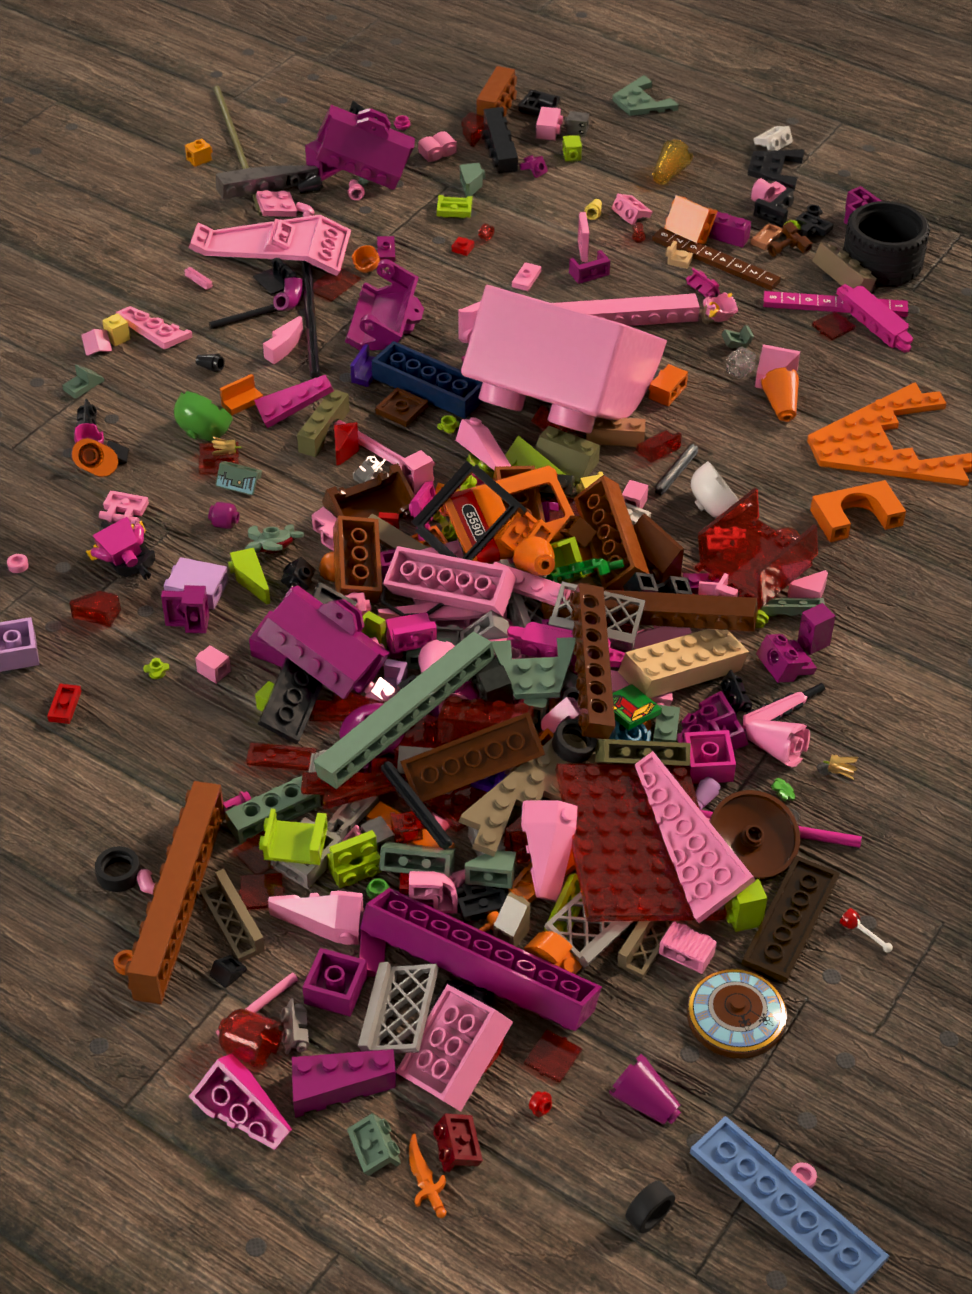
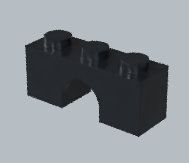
(646, 583)

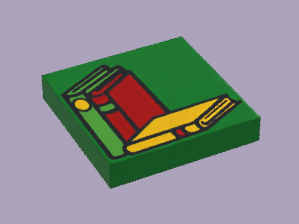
(633, 707)

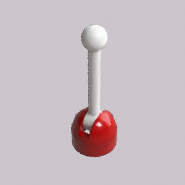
(852, 920)

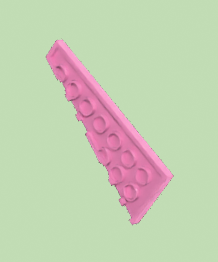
(701, 857)

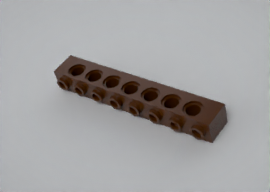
(592, 661)

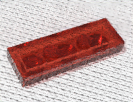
(279, 756)

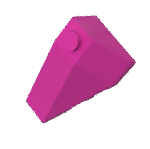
(239, 1100)

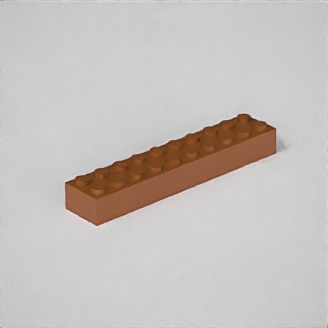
(175, 893)

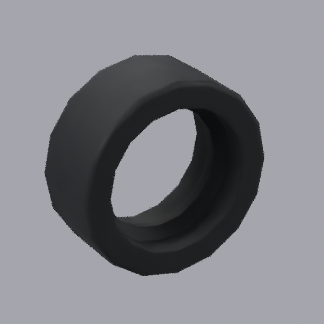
(568, 752)
(113, 855)
(650, 1206)

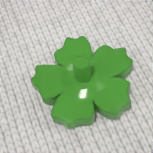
(783, 789)

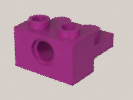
(187, 608)
(784, 658)

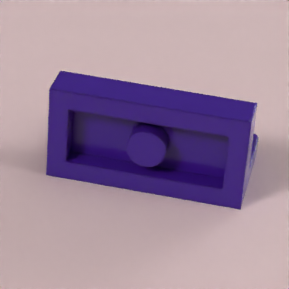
(362, 367)

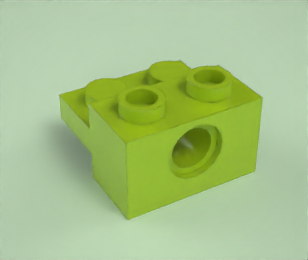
(354, 859)

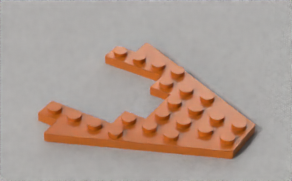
(862, 446)

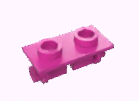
(708, 286)

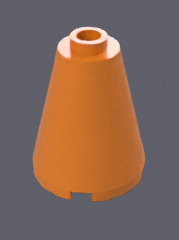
(782, 392)
(534, 556)

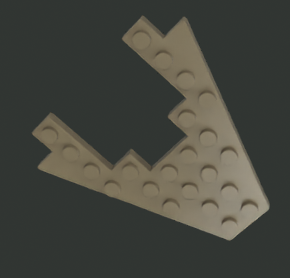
(525, 783)

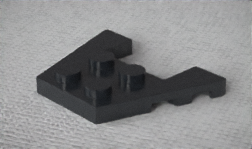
(770, 164)

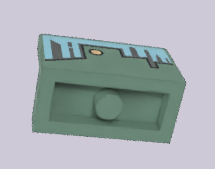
(237, 477)

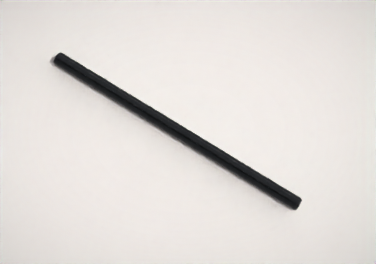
(310, 320)

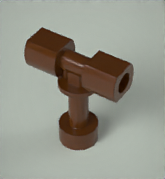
(792, 239)

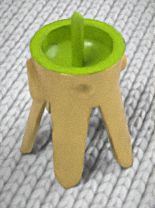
(228, 446)
(838, 765)

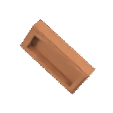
(766, 236)

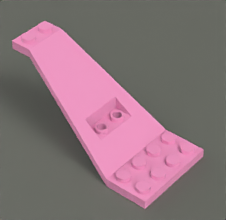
(300, 239)

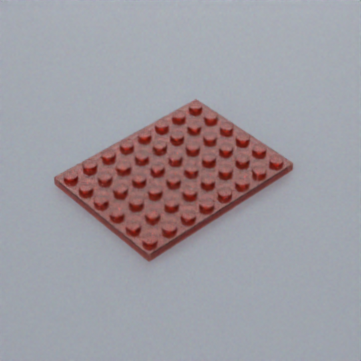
(620, 846)

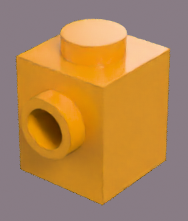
(198, 152)

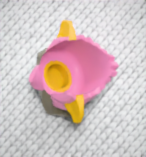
(718, 308)

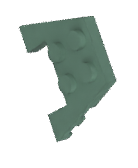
(637, 102)
(536, 676)

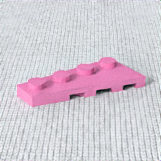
(154, 328)

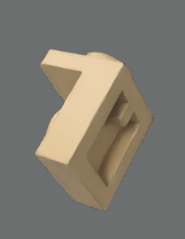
(678, 257)

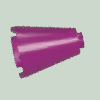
(646, 1092)

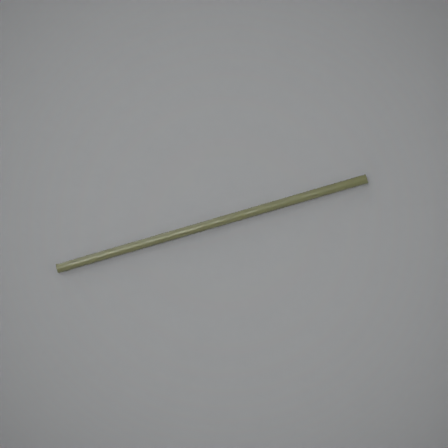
(234, 137)

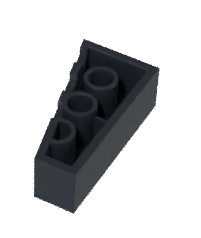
(499, 141)

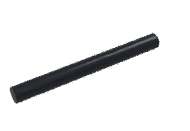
(242, 316)

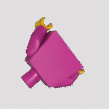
(118, 543)

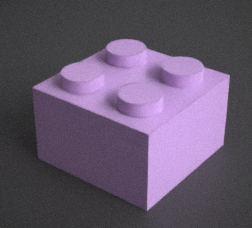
(18, 644)

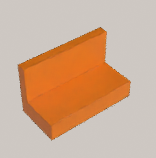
(239, 395)

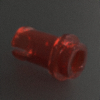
(638, 233)

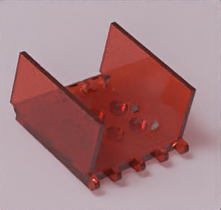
(753, 554)

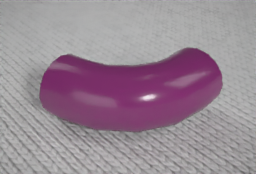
(290, 297)

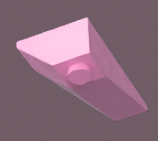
(549, 837)
(330, 916)

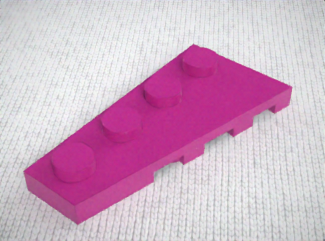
(290, 400)
(420, 500)

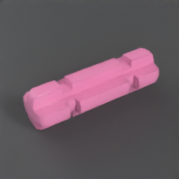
(198, 278)

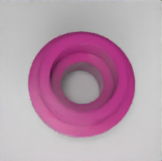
(402, 122)

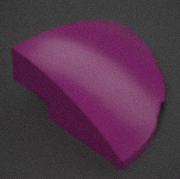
(715, 715)

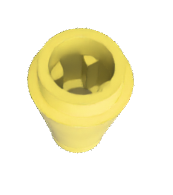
(593, 209)

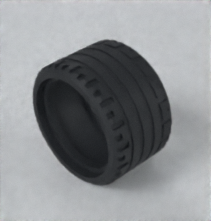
(888, 241)

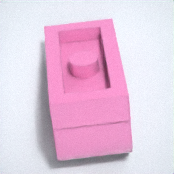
(766, 191)

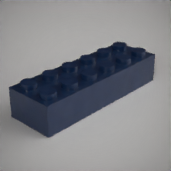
(427, 379)

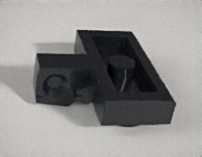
(813, 225)

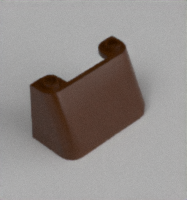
(382, 494)

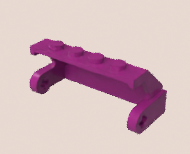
(364, 145)
(385, 312)
(325, 641)

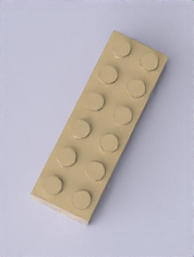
(683, 661)

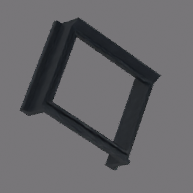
(447, 491)

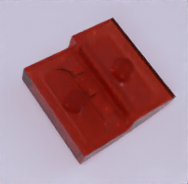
(210, 463)

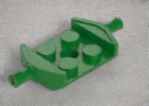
(586, 567)

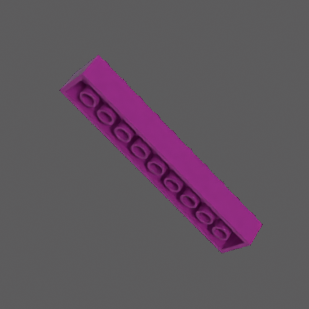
(481, 959)

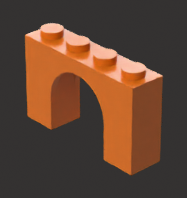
(875, 497)

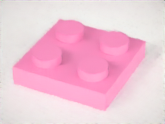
(276, 203)

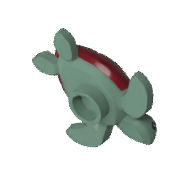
(272, 538)

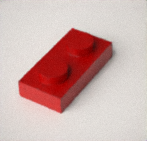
(64, 703)

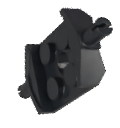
(145, 560)

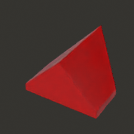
(346, 441)

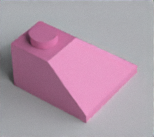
(774, 358)

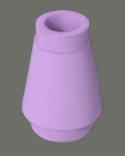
(706, 791)

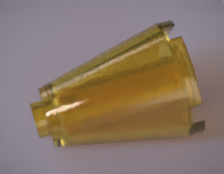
(671, 161)

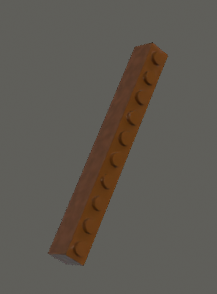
(681, 610)

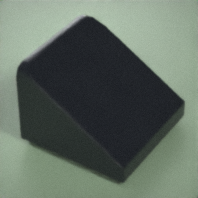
(121, 452)
(227, 970)

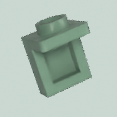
(736, 340)

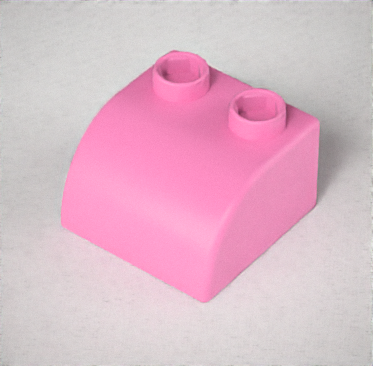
(559, 357)

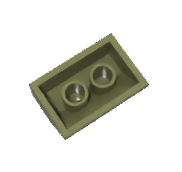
(568, 452)

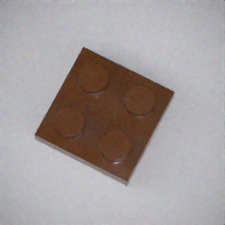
(401, 407)

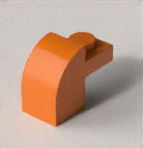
(553, 949)

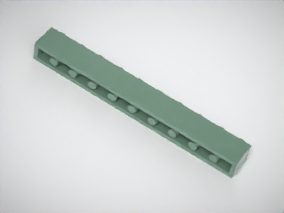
(404, 710)

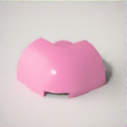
(434, 890)

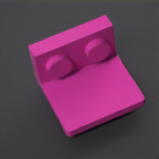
(411, 631)

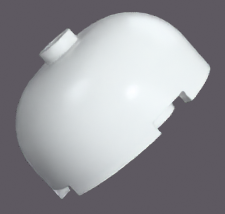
(711, 491)

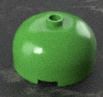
(201, 417)

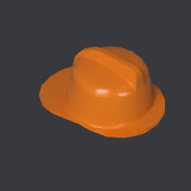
(94, 457)

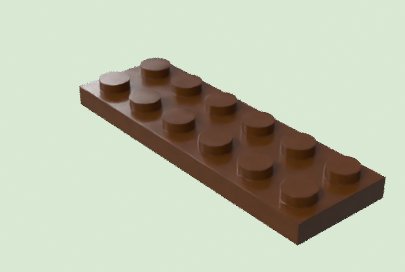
(473, 757)

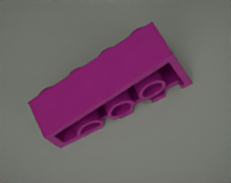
(339, 1077)

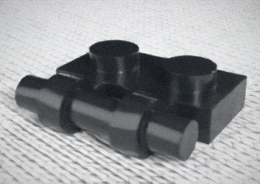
(481, 904)

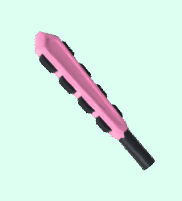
(781, 707)

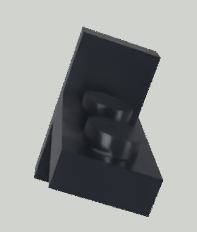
(776, 210)

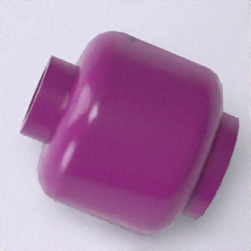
(223, 515)

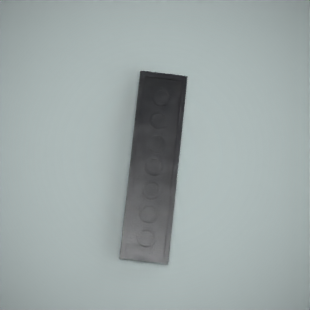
(295, 689)

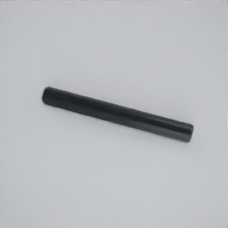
(416, 805)

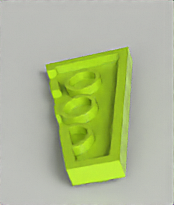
(525, 455)

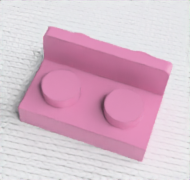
(630, 208)

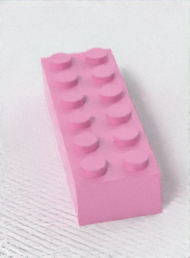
(450, 580)

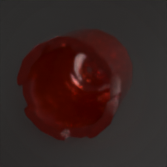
(250, 1037)

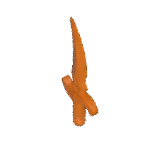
(424, 1177)

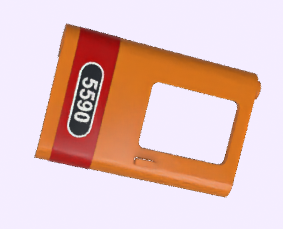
(477, 509)

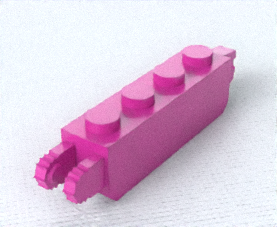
(876, 316)
(541, 641)

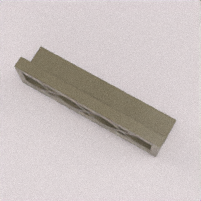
(239, 911)
(635, 942)

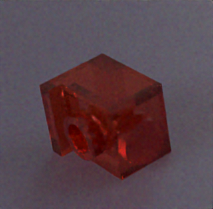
(406, 827)

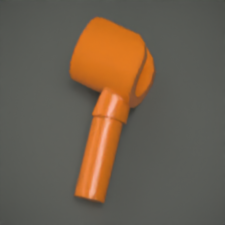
(491, 918)

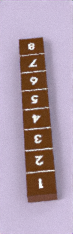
(718, 259)

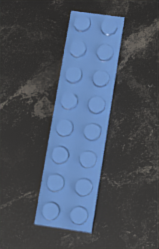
(789, 1205)

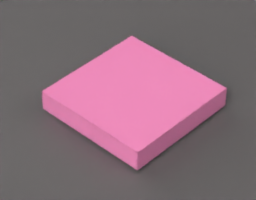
(583, 237)

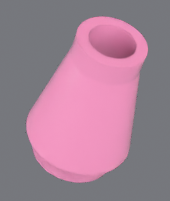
(355, 190)

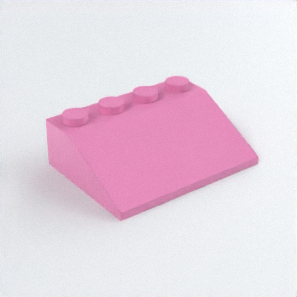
(455, 1047)

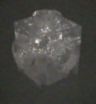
(740, 362)

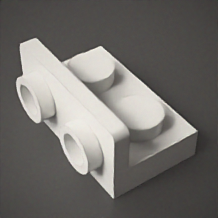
(774, 138)

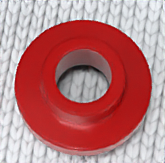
(540, 1103)

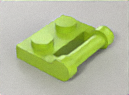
(454, 206)

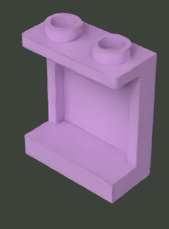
(201, 574)

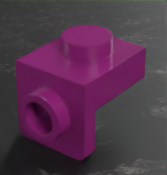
(536, 164)

